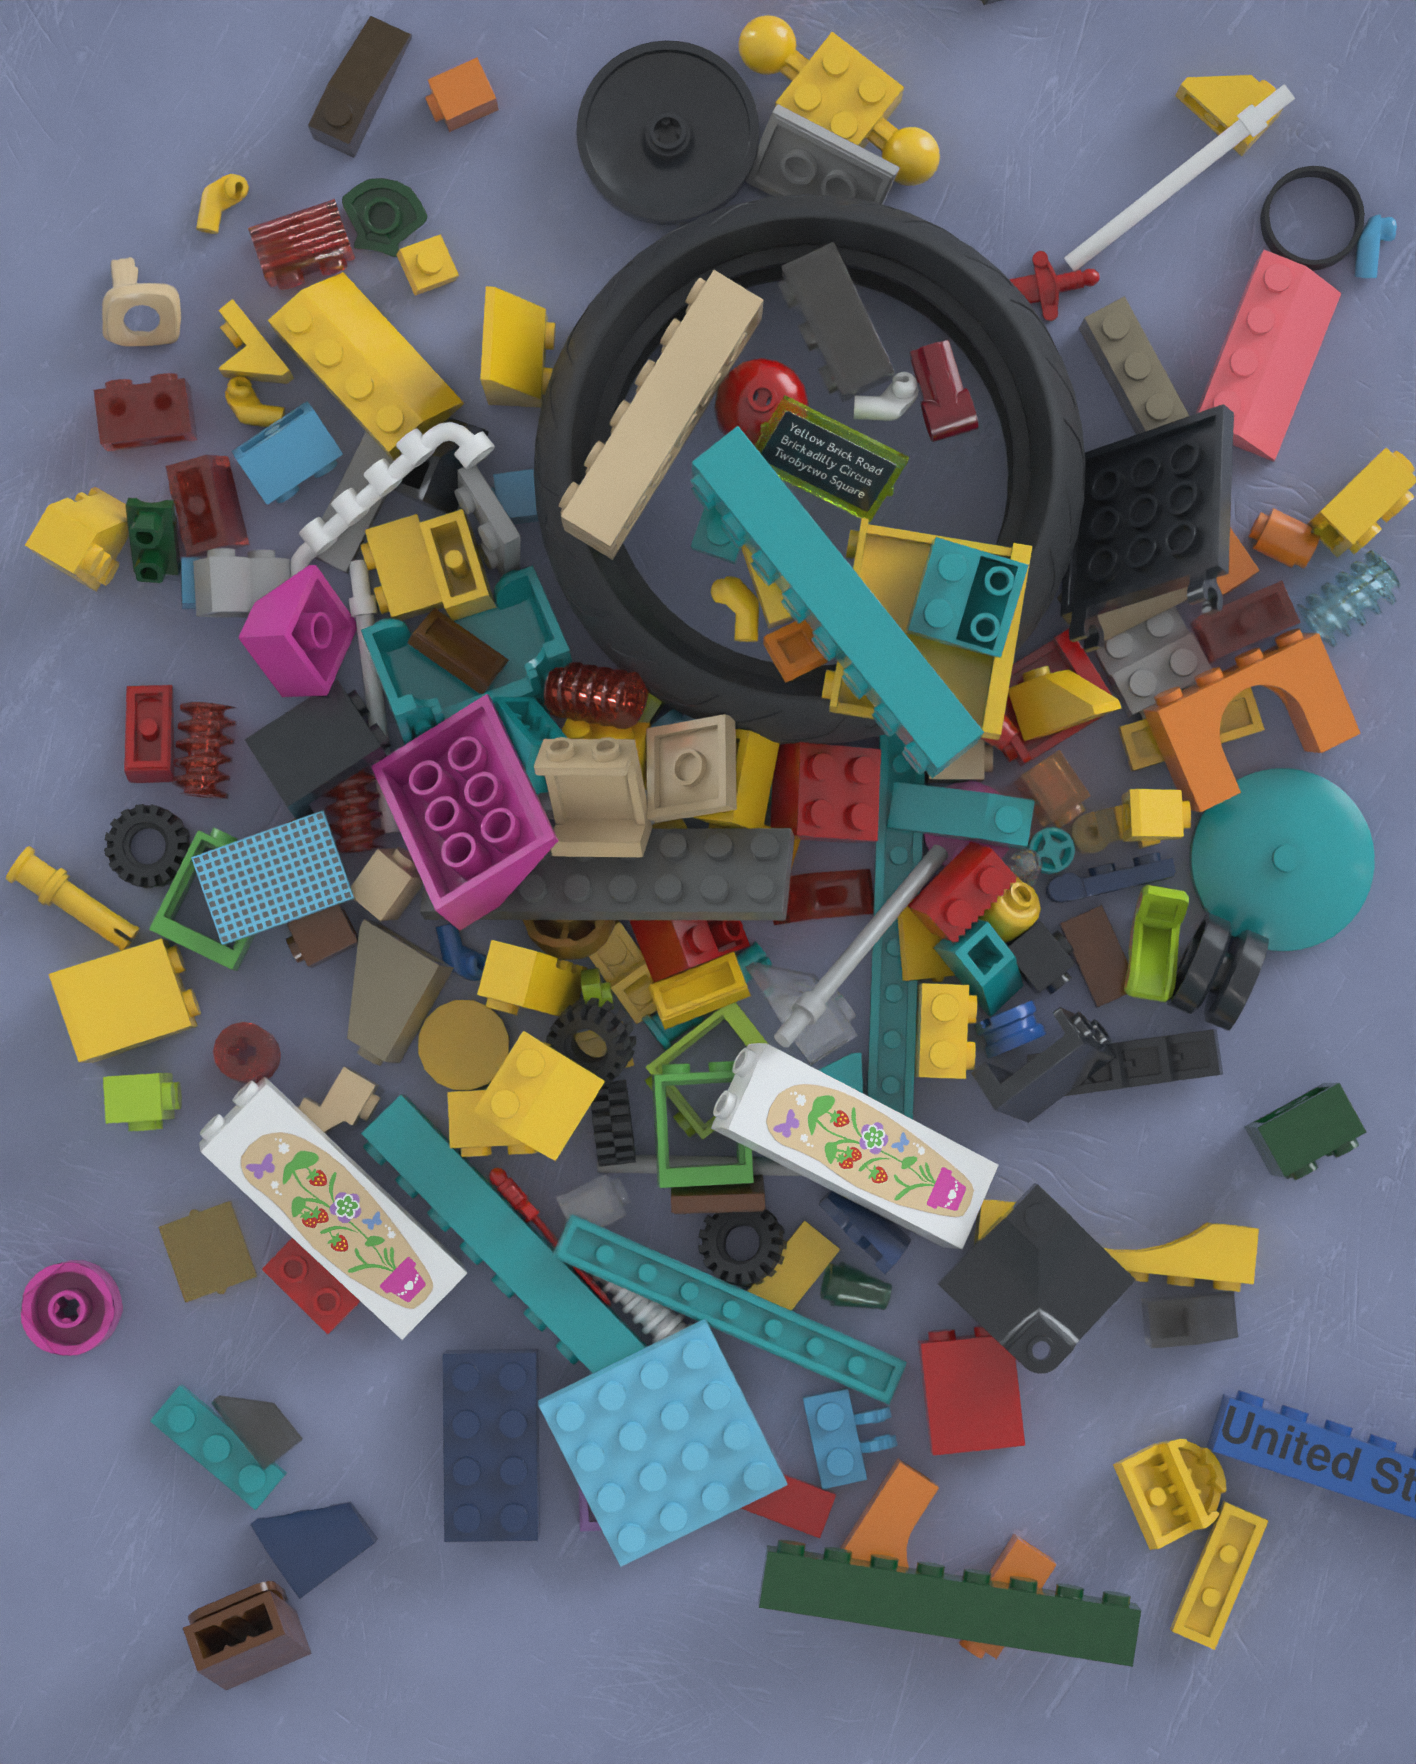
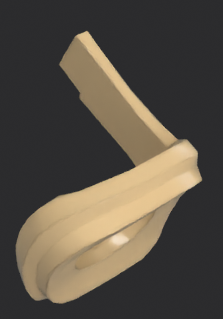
(127, 294)

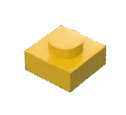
(427, 264)

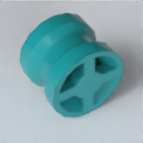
(1057, 847)

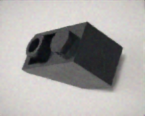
(437, 477)

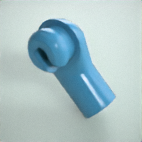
(1369, 244)

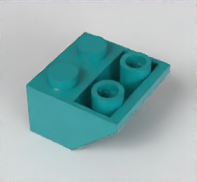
(966, 598)

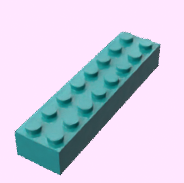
(834, 602)

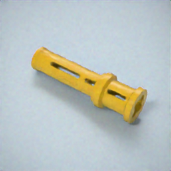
(53, 887)

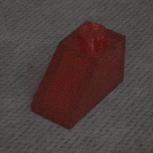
(828, 896)

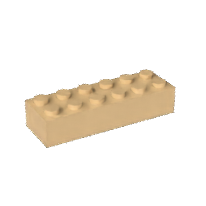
(662, 414)

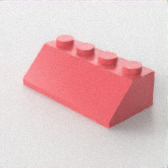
(1270, 351)

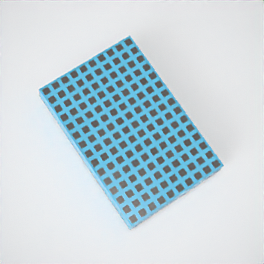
(273, 878)

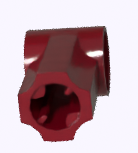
(945, 403)

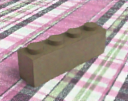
(1131, 367)

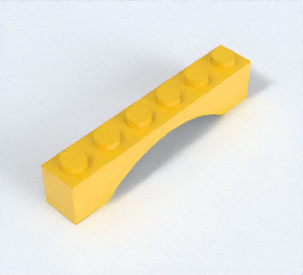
(1209, 1252)

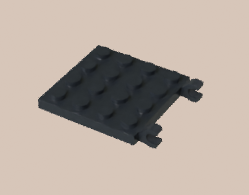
(1152, 521)

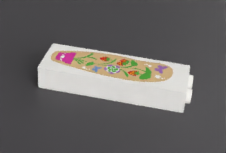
(853, 1145)
(331, 1206)

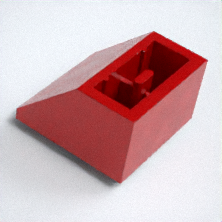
(684, 944)

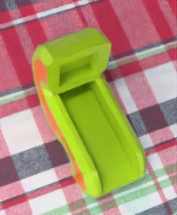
(1155, 943)

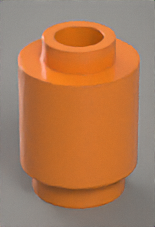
(1284, 538)

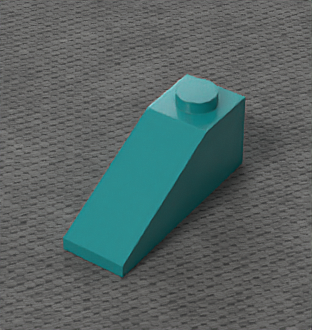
(961, 814)

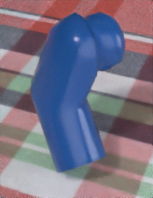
(464, 960)

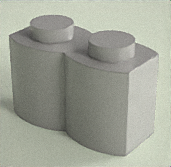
(233, 584)

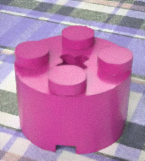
(45, 1301)

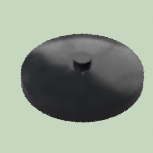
(667, 132)

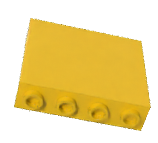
(892, 567)

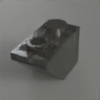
(1189, 1319)

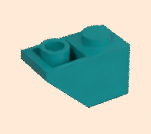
(983, 964)

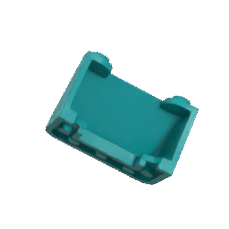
(518, 628)

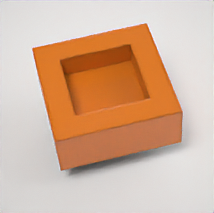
(793, 650)

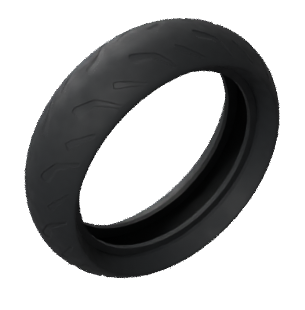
(750, 245)

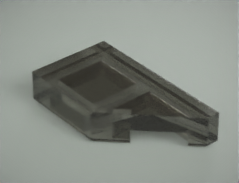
(259, 1427)

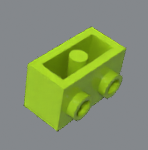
(141, 1100)

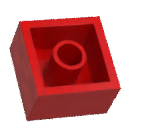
(827, 792)

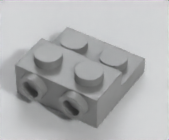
(1151, 660)

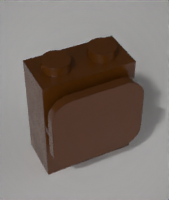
(245, 1635)

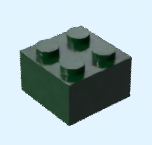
(1306, 1130)

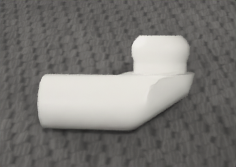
(891, 403)

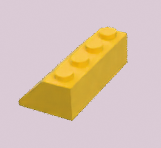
(364, 362)

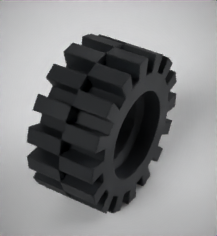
(120, 840)
(606, 1025)
(613, 1125)
(747, 1271)

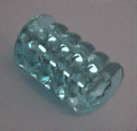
(1350, 597)

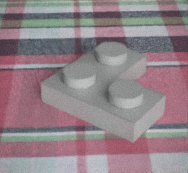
(498, 534)

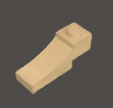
(347, 1101)

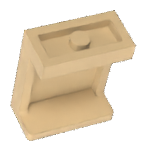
(595, 796)

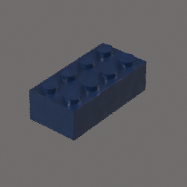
(491, 1445)

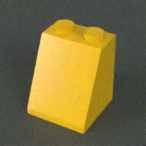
(125, 1000)

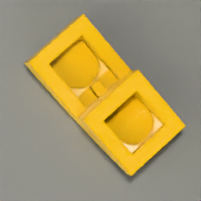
(627, 972)

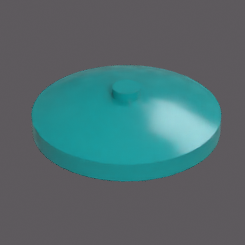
(1283, 859)

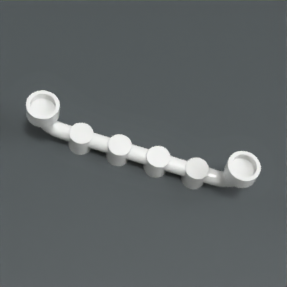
(382, 480)

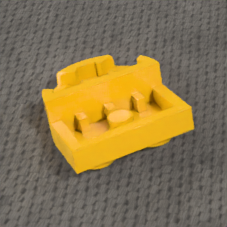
(1172, 1489)

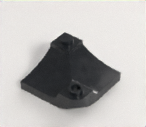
(1036, 1280)

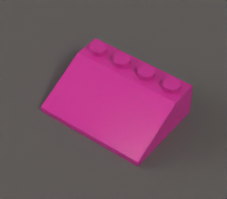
(466, 812)

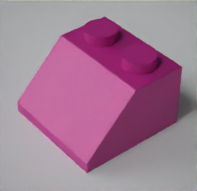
(300, 634)

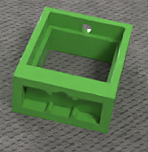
(169, 928)
(693, 1174)

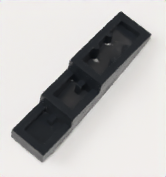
(1155, 1061)

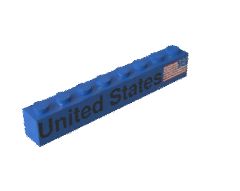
(1315, 1453)

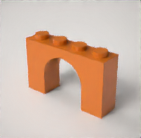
(1189, 720)
(896, 1510)

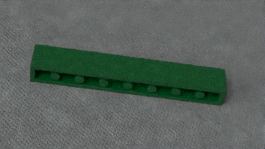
(950, 1604)

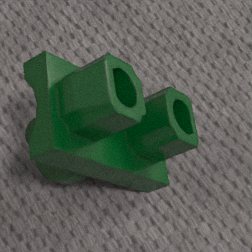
(153, 539)

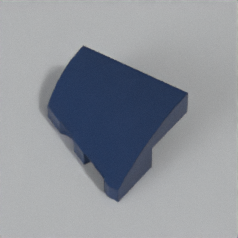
(867, 1229)
(314, 1543)

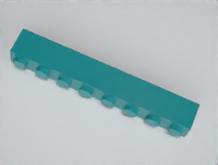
(498, 1237)

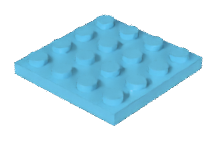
(662, 1442)

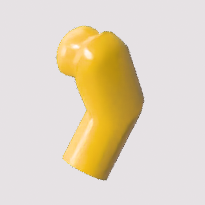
(217, 198)
(247, 405)
(742, 602)

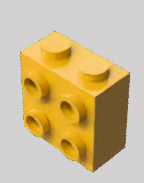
(1372, 494)
(943, 1031)

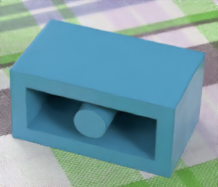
(288, 454)

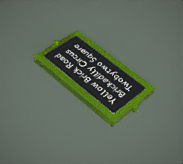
(829, 458)

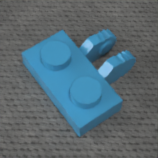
(836, 1436)

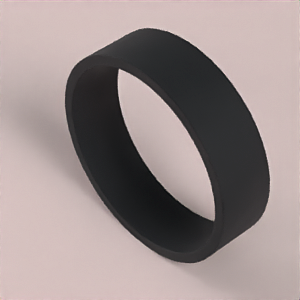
(1337, 179)

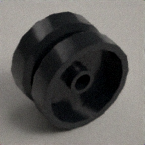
(1221, 973)

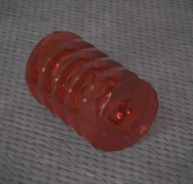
(596, 695)
(203, 750)
(354, 814)
(235, 1039)

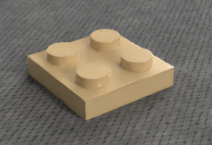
(691, 768)

